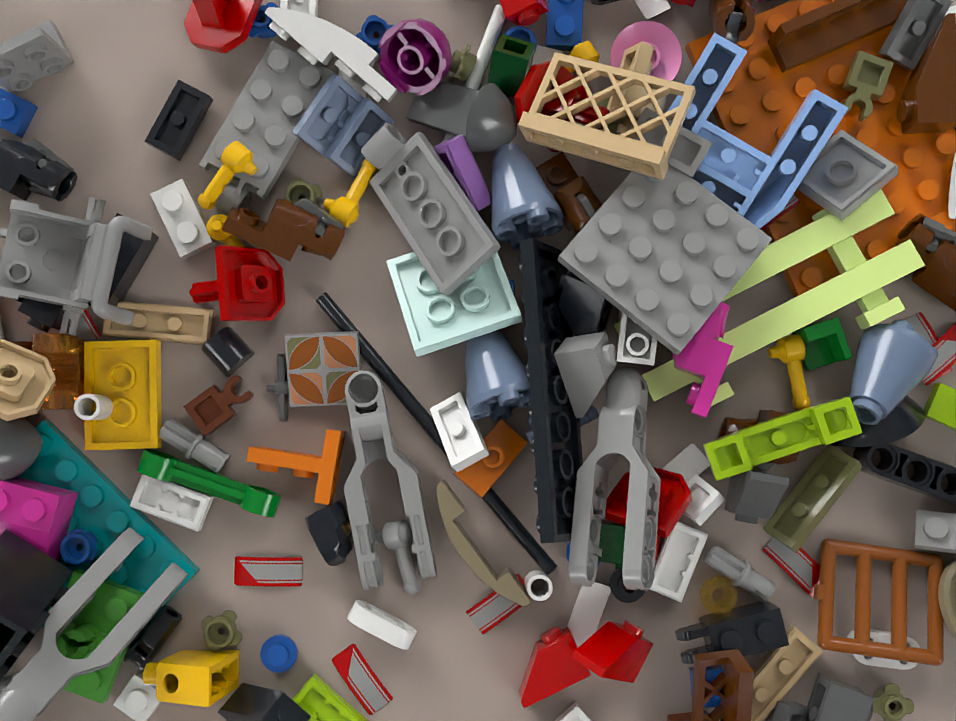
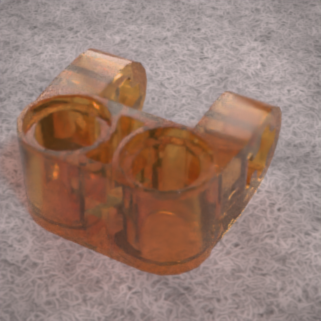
(67, 363)

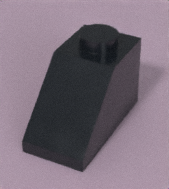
(582, 306)
(261, 704)

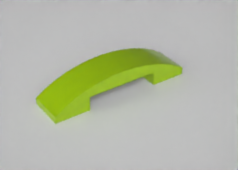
(782, 437)

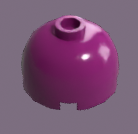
(415, 56)

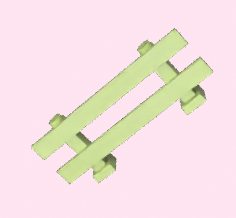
(858, 282)

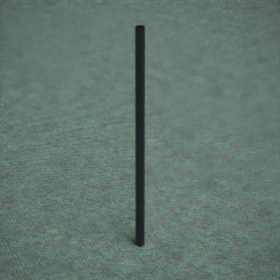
(427, 423)

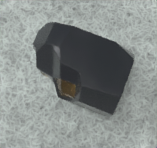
(331, 532)

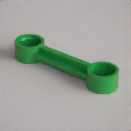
(169, 468)

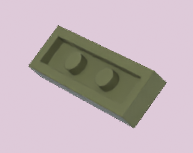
(812, 497)

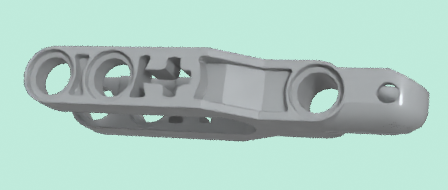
(619, 433)
(374, 441)
(49, 670)

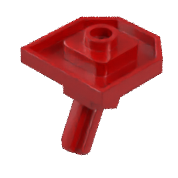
(220, 23)
(530, 86)
(246, 285)
(673, 501)

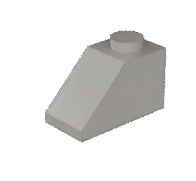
(584, 367)

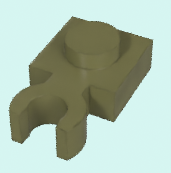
(866, 82)

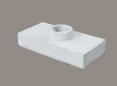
(172, 502)
(677, 561)

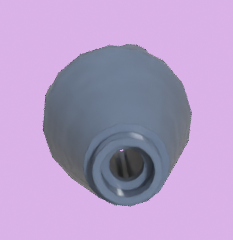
(521, 199)
(887, 368)
(494, 377)

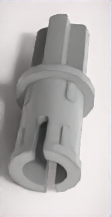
(194, 445)
(740, 573)

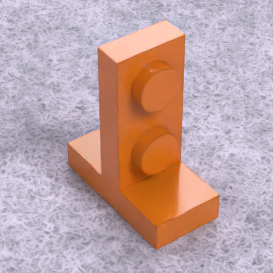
(306, 464)

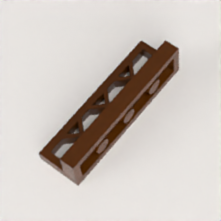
(830, 29)
(732, 685)

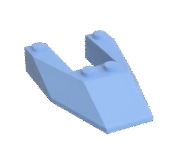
(737, 172)

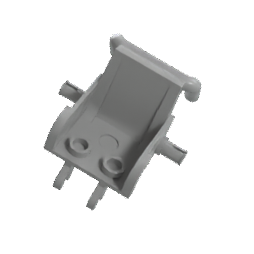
(65, 259)

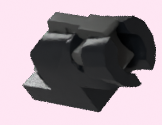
(34, 169)

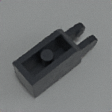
(746, 628)

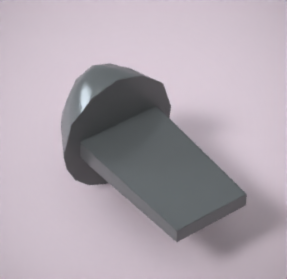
(480, 115)
(18, 447)

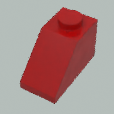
(615, 651)
(551, 667)

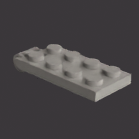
(264, 122)
(429, 207)

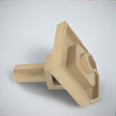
(24, 381)

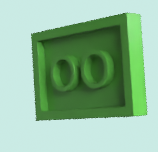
(89, 629)

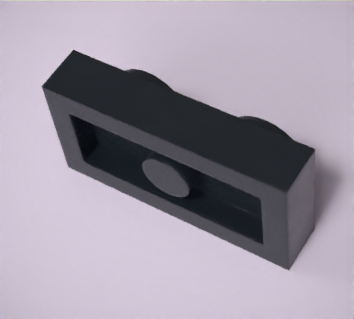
(179, 120)

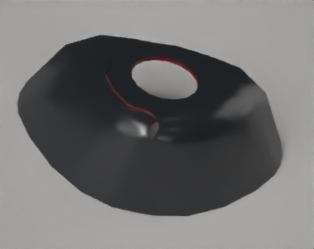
(896, 425)

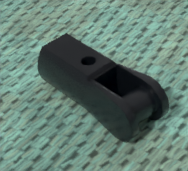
(154, 636)

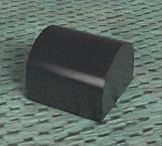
(227, 351)

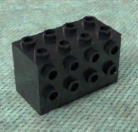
(27, 586)

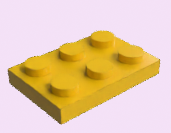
(132, 380)

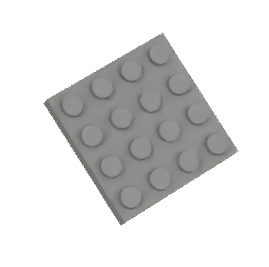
(664, 253)

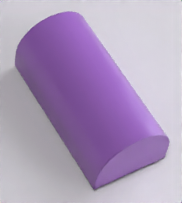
(462, 166)

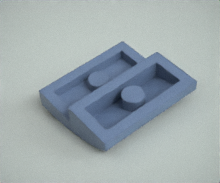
(340, 124)

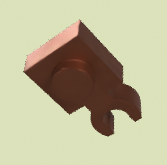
(214, 407)

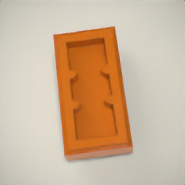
(503, 448)

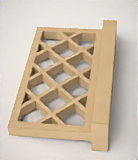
(598, 144)

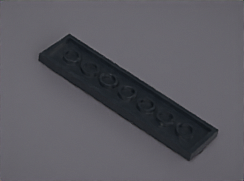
(555, 428)

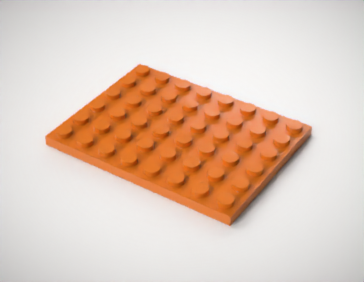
(764, 101)

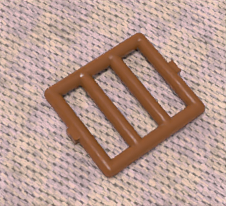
(861, 643)

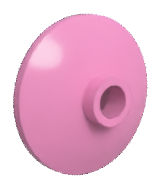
(666, 52)

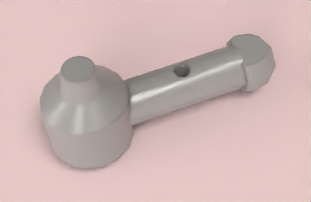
(398, 536)

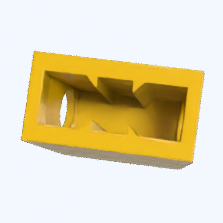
(194, 676)

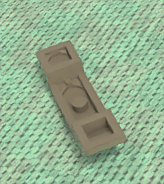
(504, 583)

